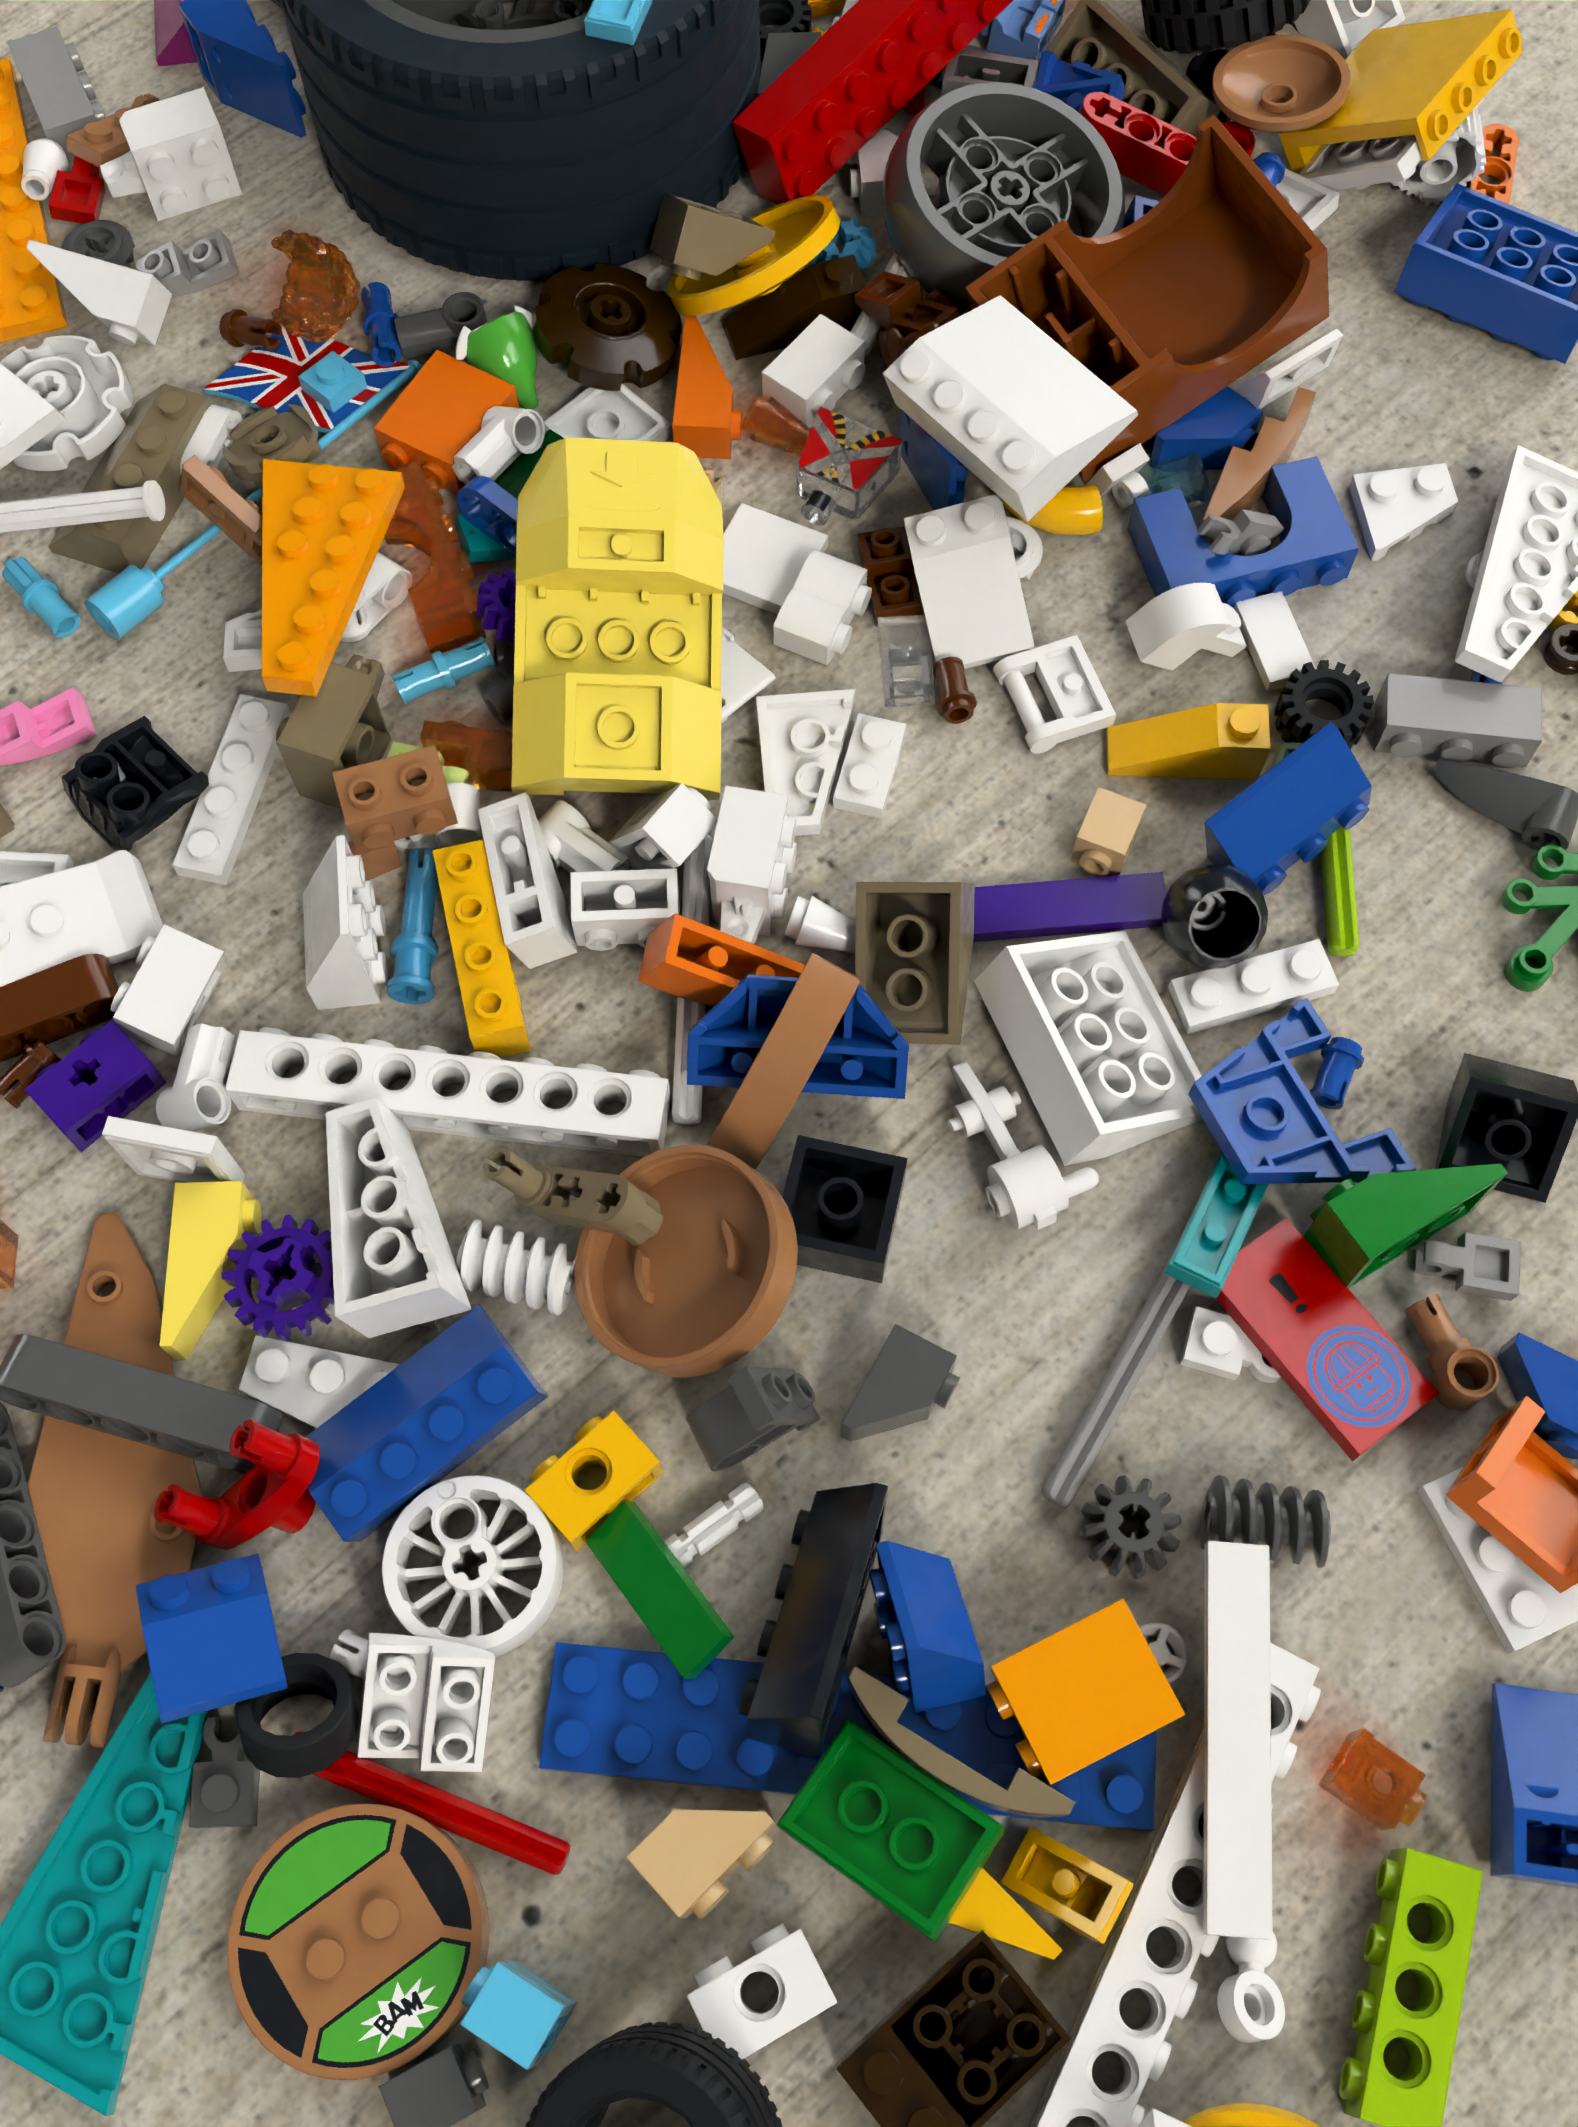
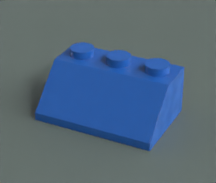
(1290, 810)

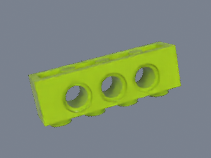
(1440, 1965)

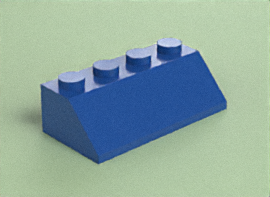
(419, 1424)

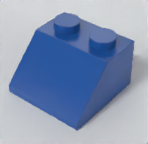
(210, 1637)

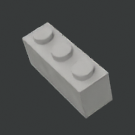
(54, 86)
(1458, 720)

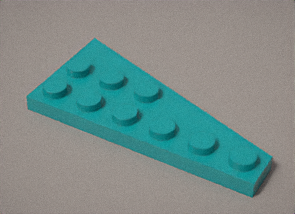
(92, 1909)

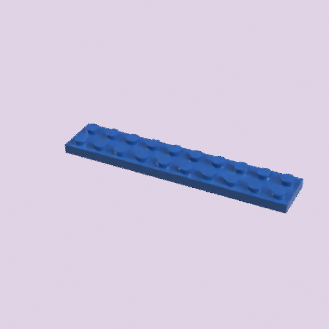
(642, 1721)

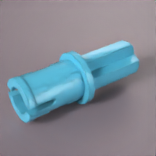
(41, 597)

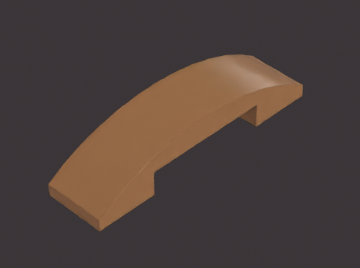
(785, 1060)

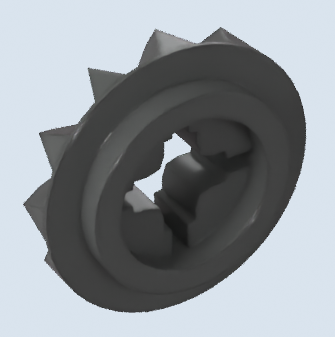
(103, 237)

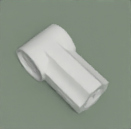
(502, 438)
(574, 843)
(199, 1086)

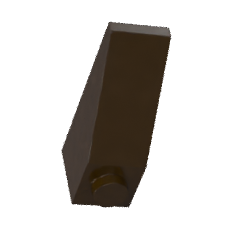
(782, 315)

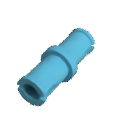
(443, 670)

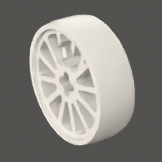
(436, 1506)

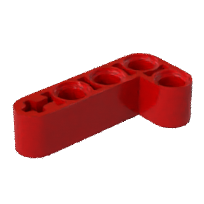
(1146, 146)

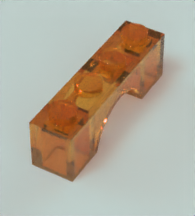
(443, 595)

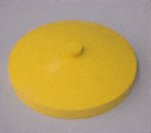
(802, 232)

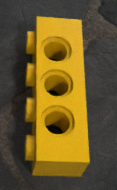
(479, 951)

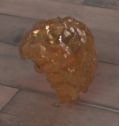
(319, 287)

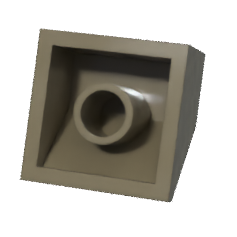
(704, 238)

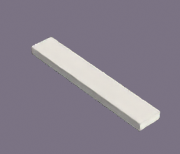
(1237, 1742)

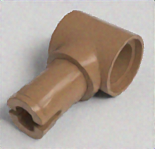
(1450, 1352)

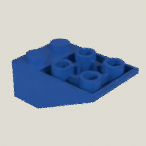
(243, 63)
(931, 465)
(1534, 1785)

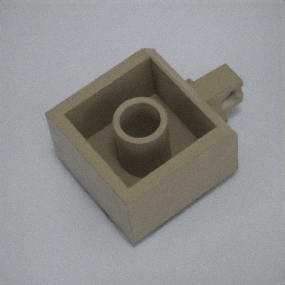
(334, 729)

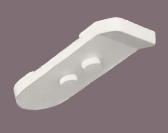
(76, 913)

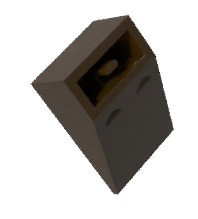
(954, 2045)

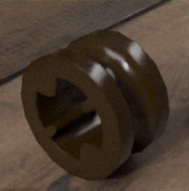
(1555, 654)

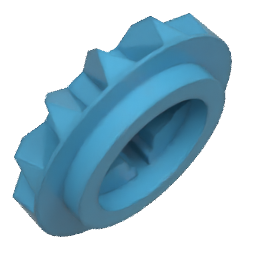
(857, 242)

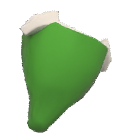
(505, 351)

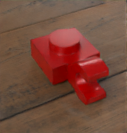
(78, 193)

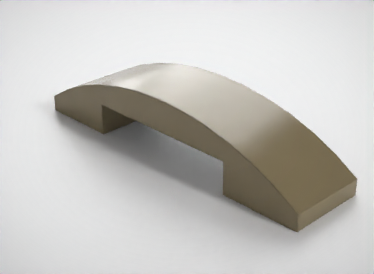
(1023, 1793)

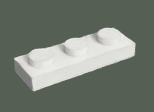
(1253, 986)

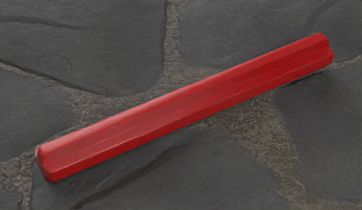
(449, 1812)

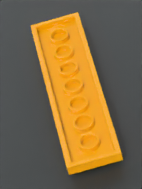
(28, 290)

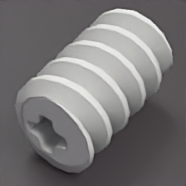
(516, 1269)

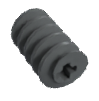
(1267, 1518)

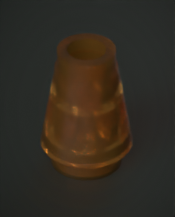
(775, 426)

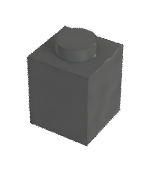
(437, 2090)

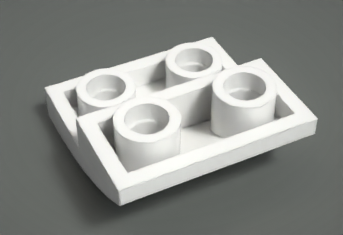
(425, 1702)

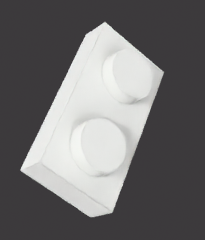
(869, 766)

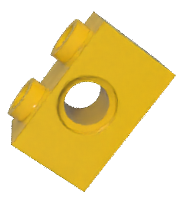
(580, 1511)

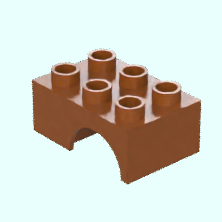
(1179, 295)

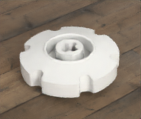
(83, 387)

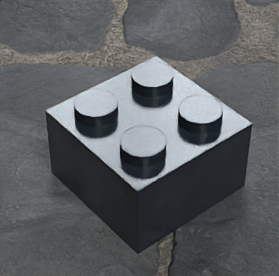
(844, 1206)

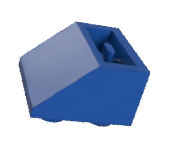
(926, 1627)

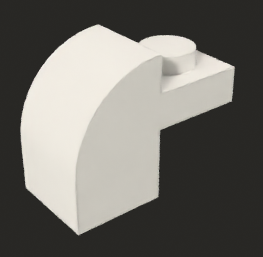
(1182, 623)

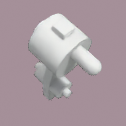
(1023, 1184)

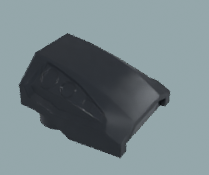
(131, 784)

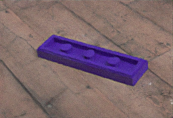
(1068, 906)

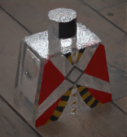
(844, 467)

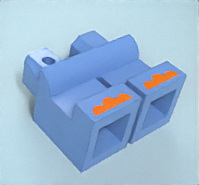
(1024, 27)

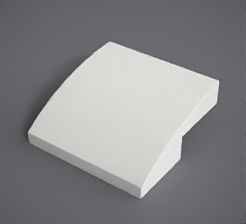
(1290, 370)

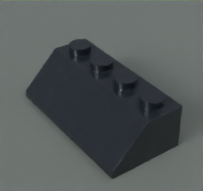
(816, 1620)

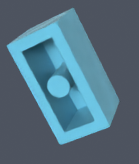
(516, 2011)

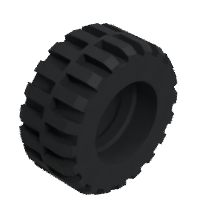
(1215, 23)

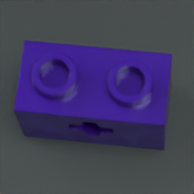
(122, 1084)

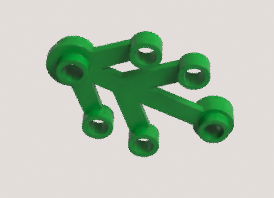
(1516, 969)

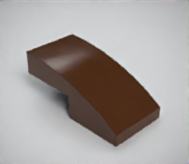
(899, 304)

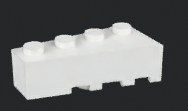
(385, 1227)

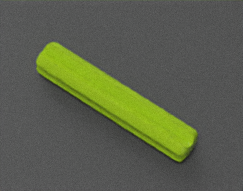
(1340, 894)

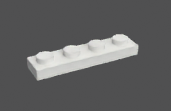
(233, 791)

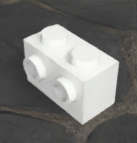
(815, 369)
(621, 905)
(168, 989)

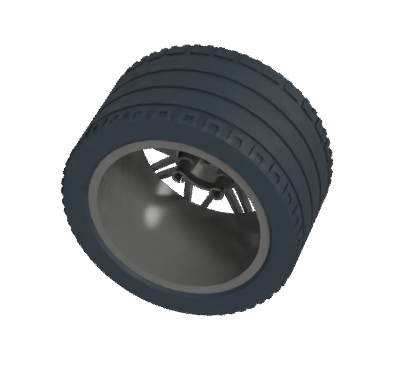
(523, 134)

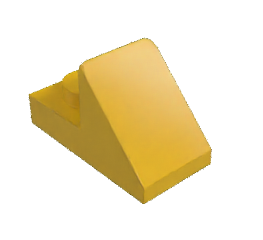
(1067, 1885)

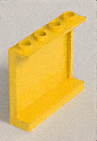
(1415, 83)

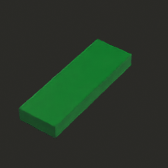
(659, 1590)

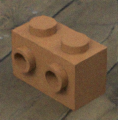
(395, 798)

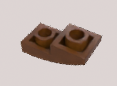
(890, 573)

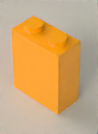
(1083, 1693)

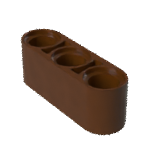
(55, 1003)

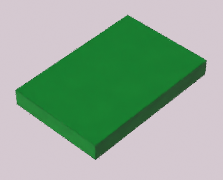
(891, 1829)

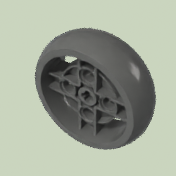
(1006, 176)

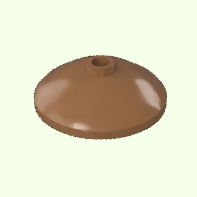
(1281, 83)

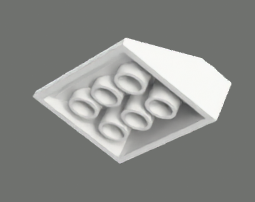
(1007, 403)
(1091, 1043)

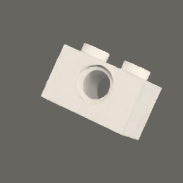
(665, 829)
(800, 1986)

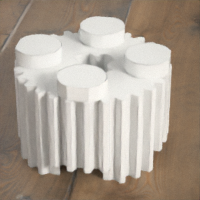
(1455, 162)

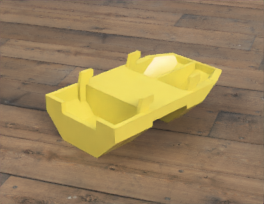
(617, 621)

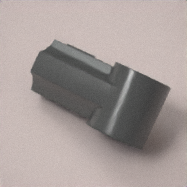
(439, 328)

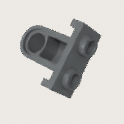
(751, 1414)

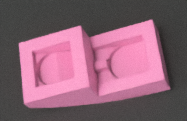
(45, 728)

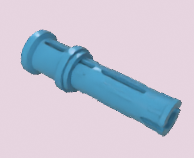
(415, 947)

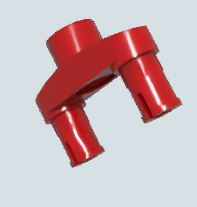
(265, 1496)

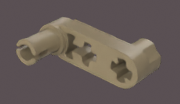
(604, 1200)

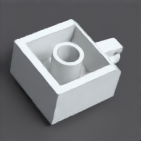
(173, 156)
(751, 861)

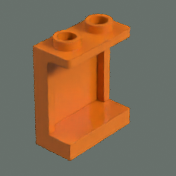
(440, 416)
(1524, 1495)

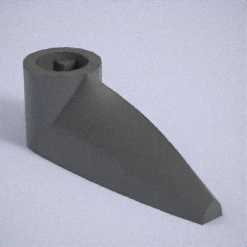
(1533, 807)

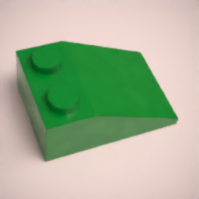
(1392, 1213)

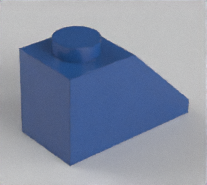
(1210, 430)
(1551, 1383)

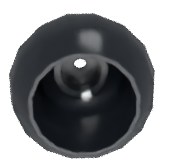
(1226, 926)

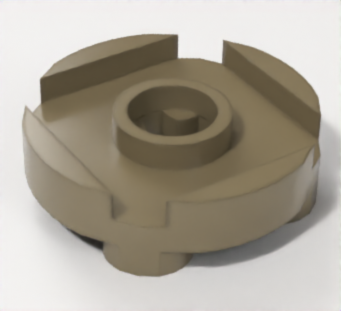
(273, 437)

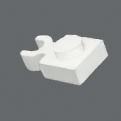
(1221, 1348)

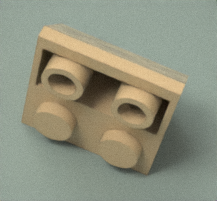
(697, 1851)

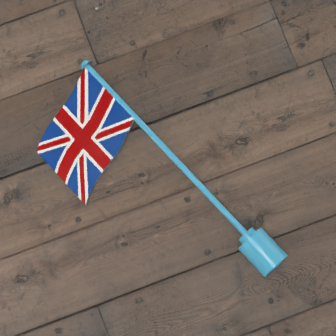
(261, 381)

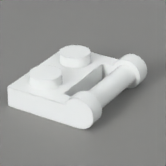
(1069, 687)

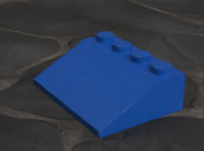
(1498, 272)

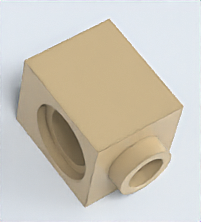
(1107, 833)

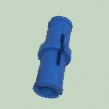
(380, 324)

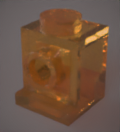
(1352, 1781)

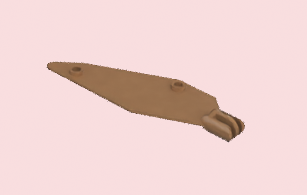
(100, 1496)

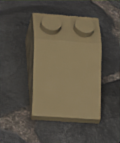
(916, 954)

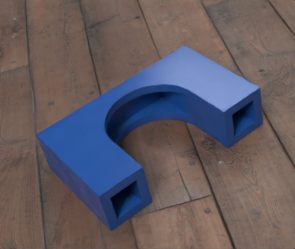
(1313, 547)

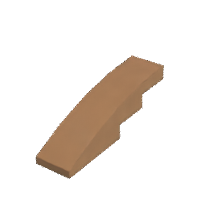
(1247, 472)

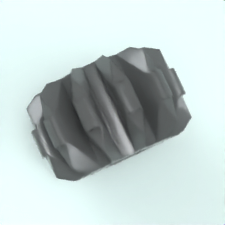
(1151, 1536)

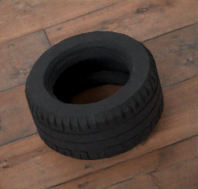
(661, 2065)

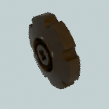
(607, 327)

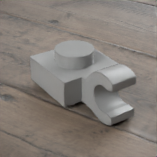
(1245, 535)
(1480, 1262)

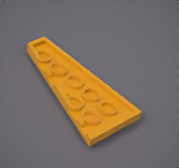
(316, 554)

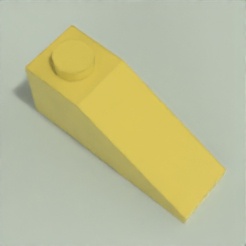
(203, 1229)

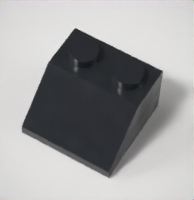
(1511, 1120)

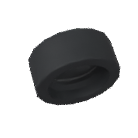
(310, 1750)

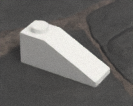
(120, 297)
(525, 883)

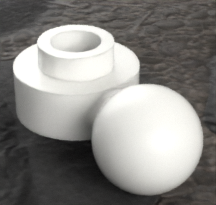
(1251, 2000)

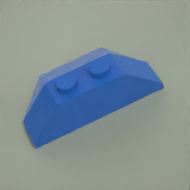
(860, 1059)

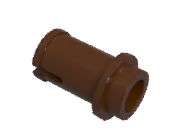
(242, 329)
(955, 700)
(26, 1071)

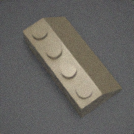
(1151, 81)
(144, 451)

